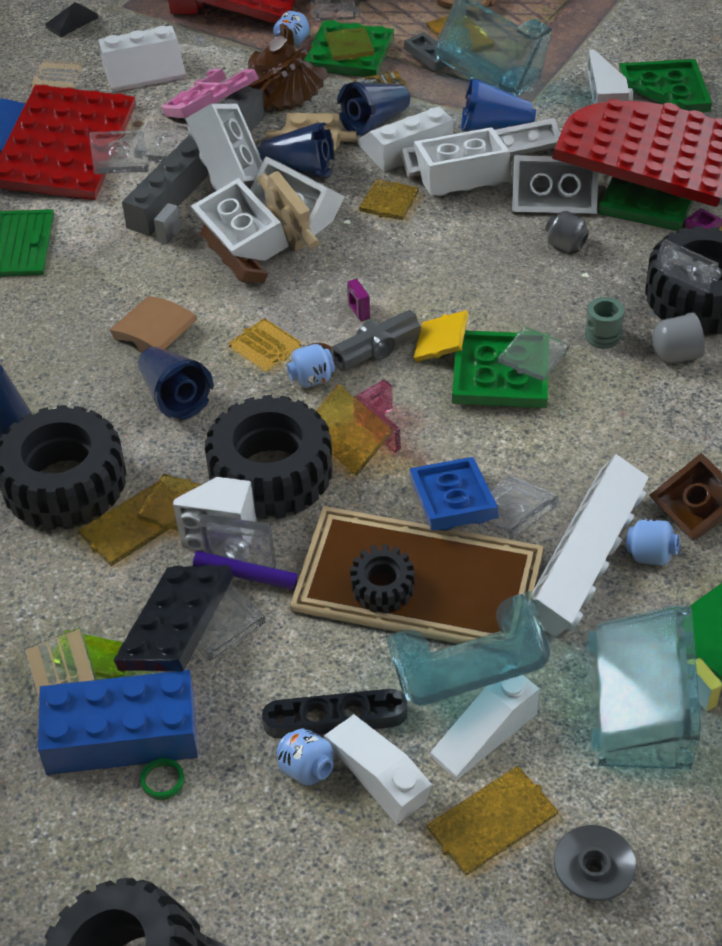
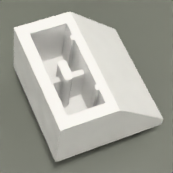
(216, 497)

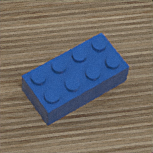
(117, 722)

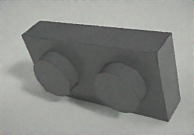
(423, 48)

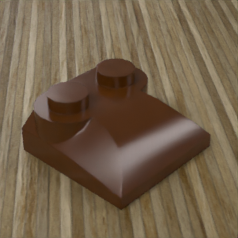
(693, 497)

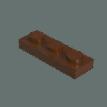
(246, 269)

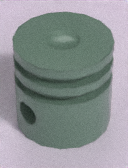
(604, 322)

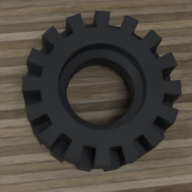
(382, 561)

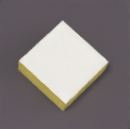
(708, 686)

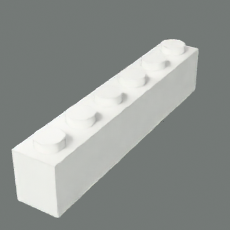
(587, 543)

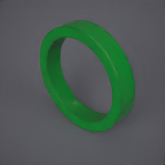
(158, 763)

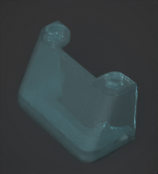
(493, 47)
(438, 675)
(646, 690)

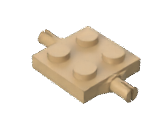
(299, 120)
(289, 210)

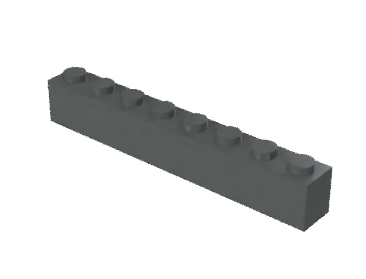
(181, 170)

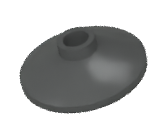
(594, 847)

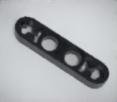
(334, 707)

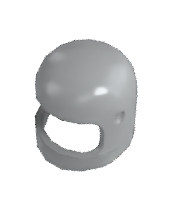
(679, 338)

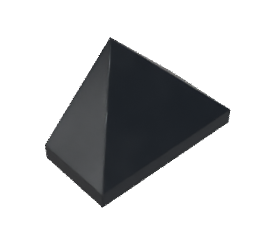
(71, 19)

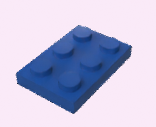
(453, 494)

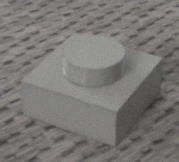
(167, 223)

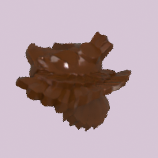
(285, 74)

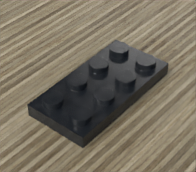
(174, 619)

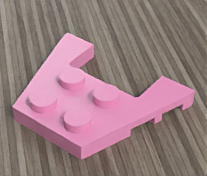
(207, 92)

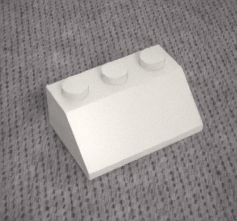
(141, 58)
(386, 142)
(225, 144)
(462, 161)
(552, 186)
(318, 198)
(242, 222)

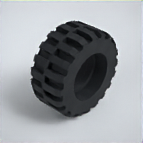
(676, 298)
(266, 426)
(68, 495)
(124, 913)

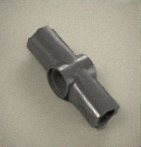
(375, 340)

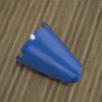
(493, 108)

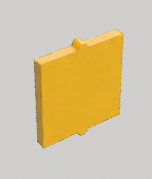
(441, 336)

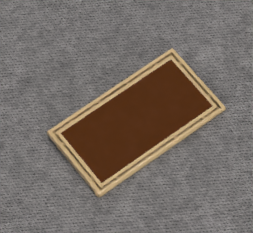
(456, 575)

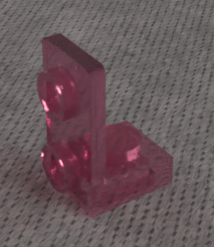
(379, 401)

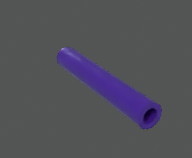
(249, 571)

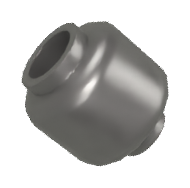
(567, 232)

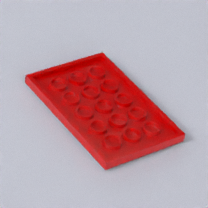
(52, 144)

